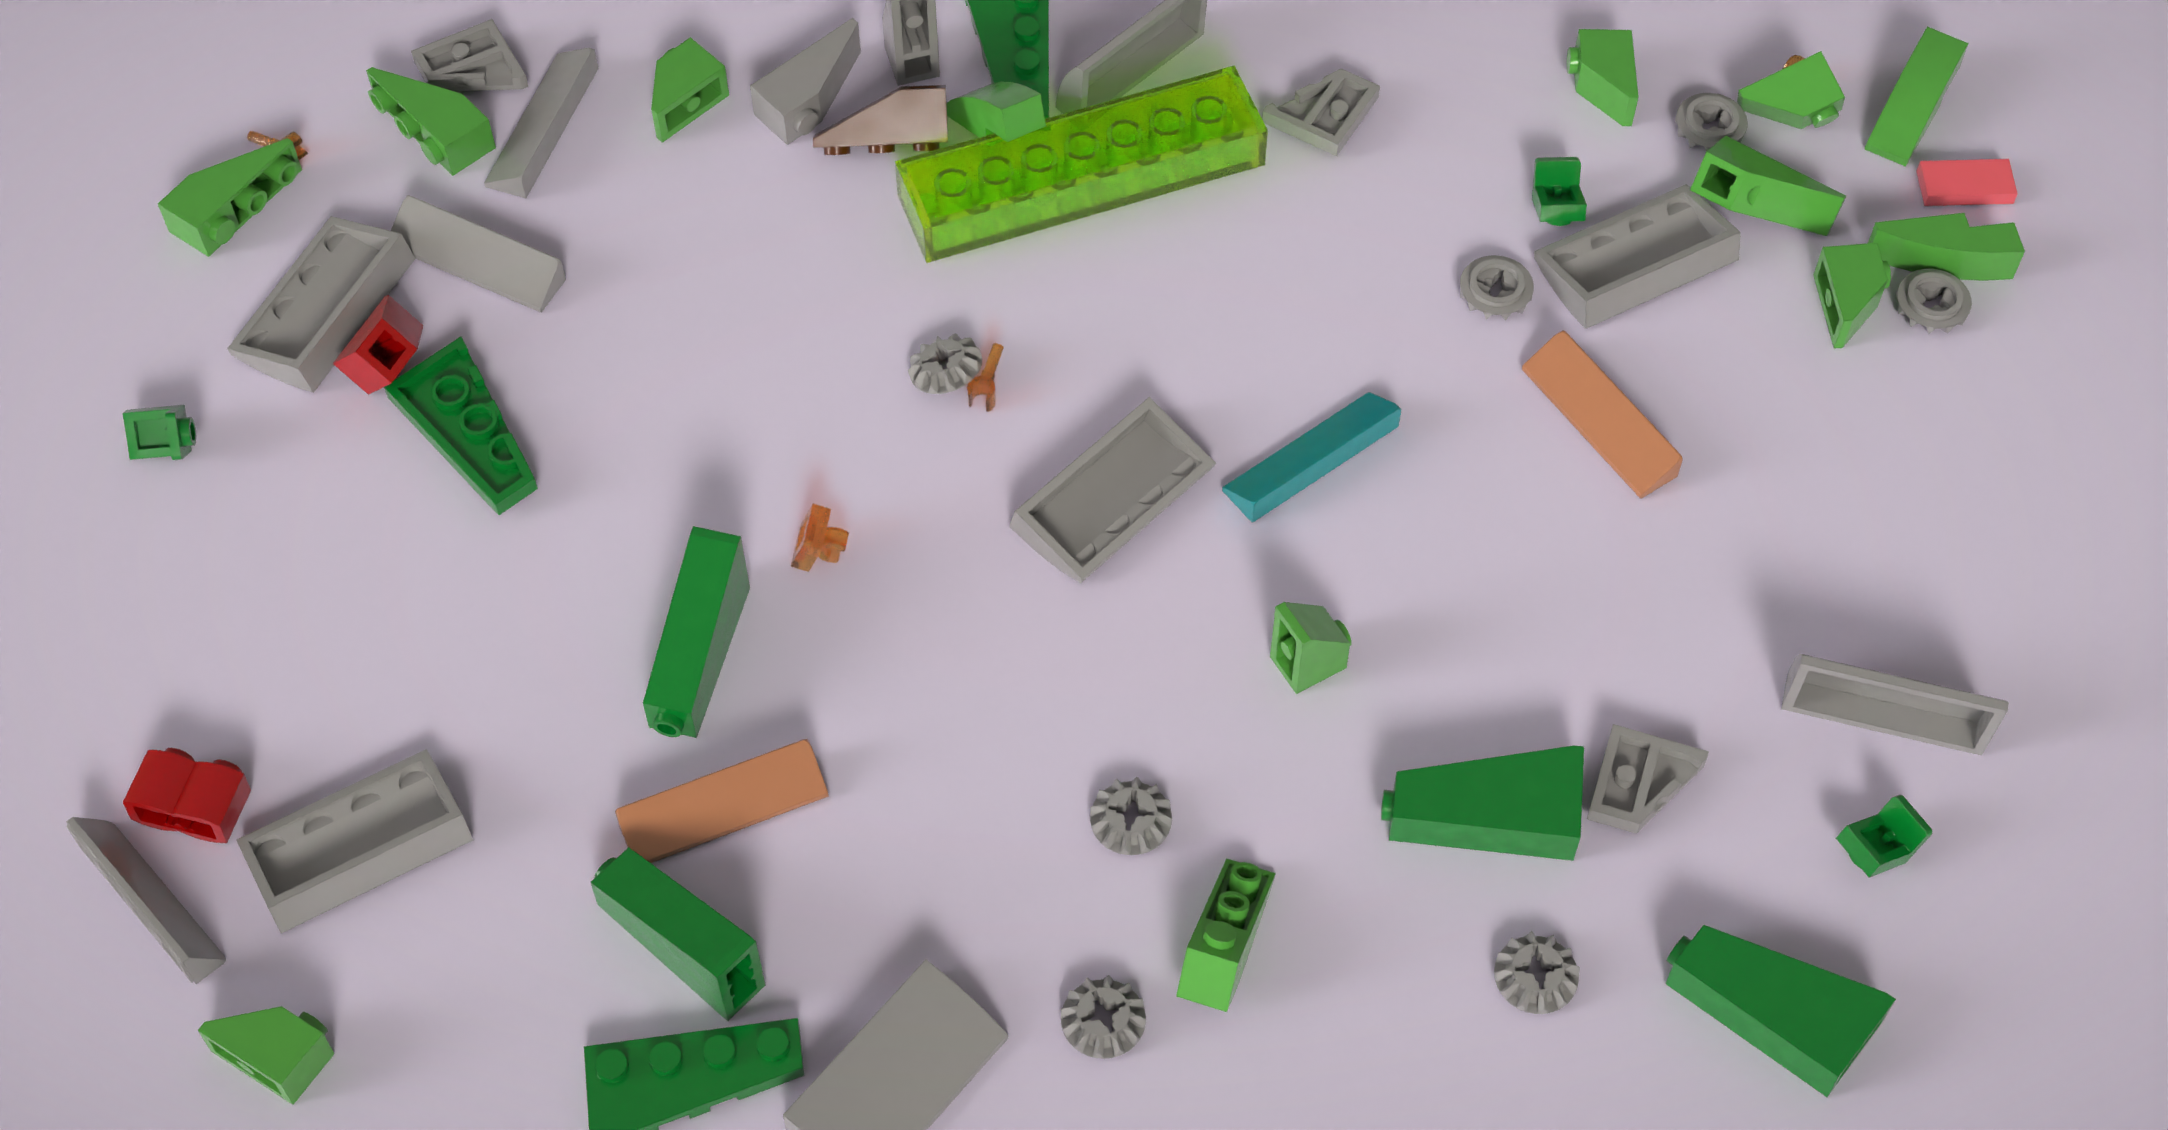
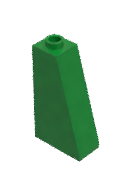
(697, 632)
(1492, 804)
(681, 931)
(1779, 1004)

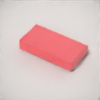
(1966, 182)

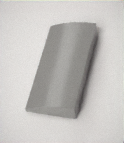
(1133, 54)
(1638, 255)
(322, 302)
(1111, 491)
(1892, 704)
(354, 840)
(903, 1061)

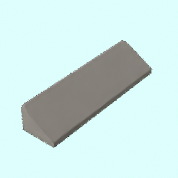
(543, 122)
(479, 254)
(147, 897)

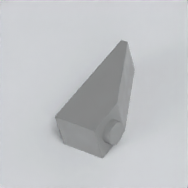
(911, 39)
(804, 87)

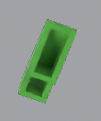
(1916, 96)
(1000, 109)
(1950, 246)

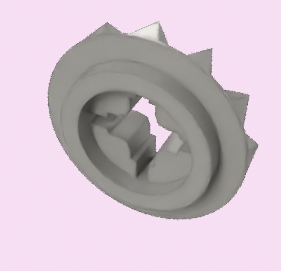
(1705, 109)
(1483, 273)
(1929, 284)
(962, 365)
(1146, 831)
(1521, 988)
(1092, 1036)

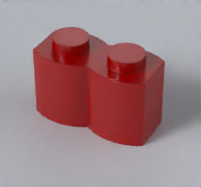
(187, 795)

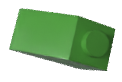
(1606, 71)
(685, 87)
(1796, 95)
(1850, 287)
(1308, 644)
(272, 1048)

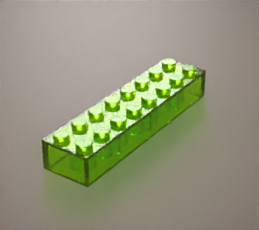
(1081, 163)

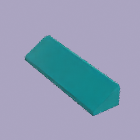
(1313, 455)

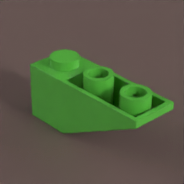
(438, 118)
(1765, 188)
(223, 197)
(1225, 935)

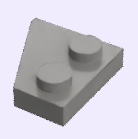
(471, 61)
(1325, 111)
(1640, 777)

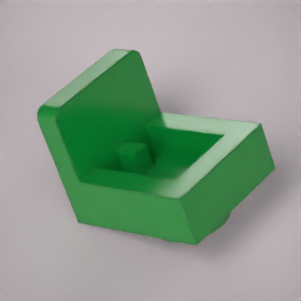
(1557, 190)
(159, 432)
(1885, 838)

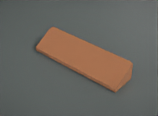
(1603, 415)
(722, 802)

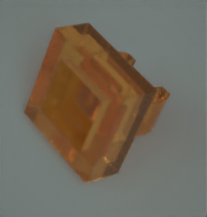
(817, 539)

